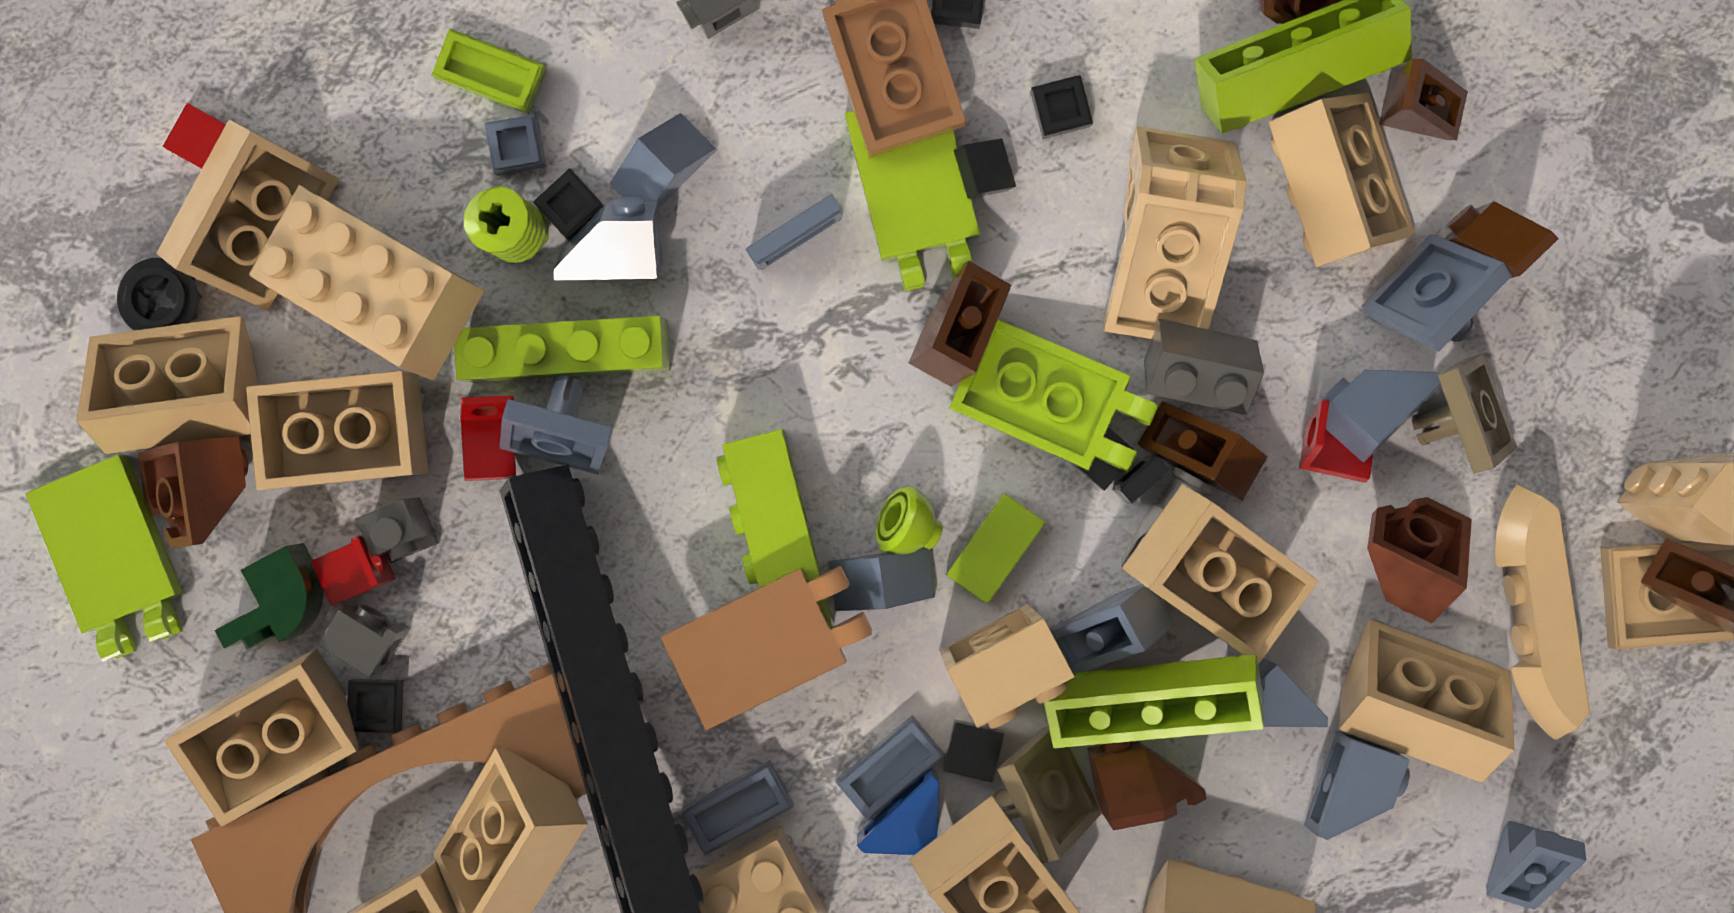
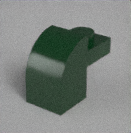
(286, 596)

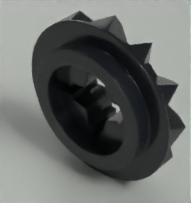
(156, 274)

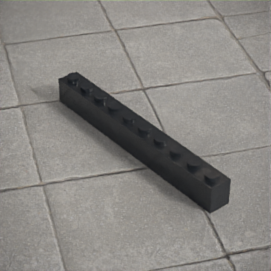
(599, 694)

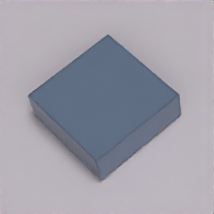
(515, 144)

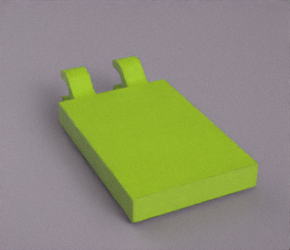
(916, 202)
(1050, 398)
(108, 554)

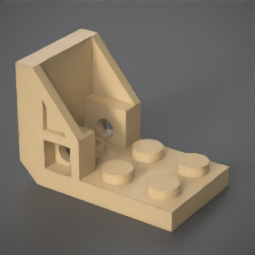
(1179, 231)

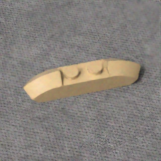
(1545, 627)

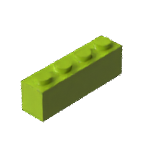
(1302, 60)
(562, 349)
(769, 510)
(1158, 702)

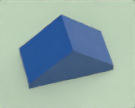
(906, 822)

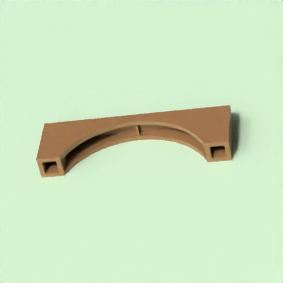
(270, 852)

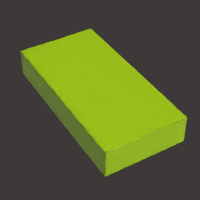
(489, 71)
(995, 548)

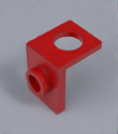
(482, 439)
(1326, 454)
(351, 571)

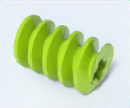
(500, 206)

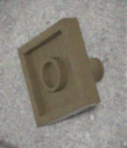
(1472, 413)
(1047, 795)

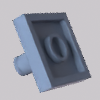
(1437, 292)
(555, 432)

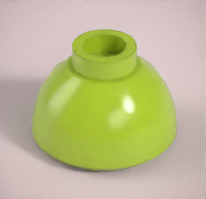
(907, 523)

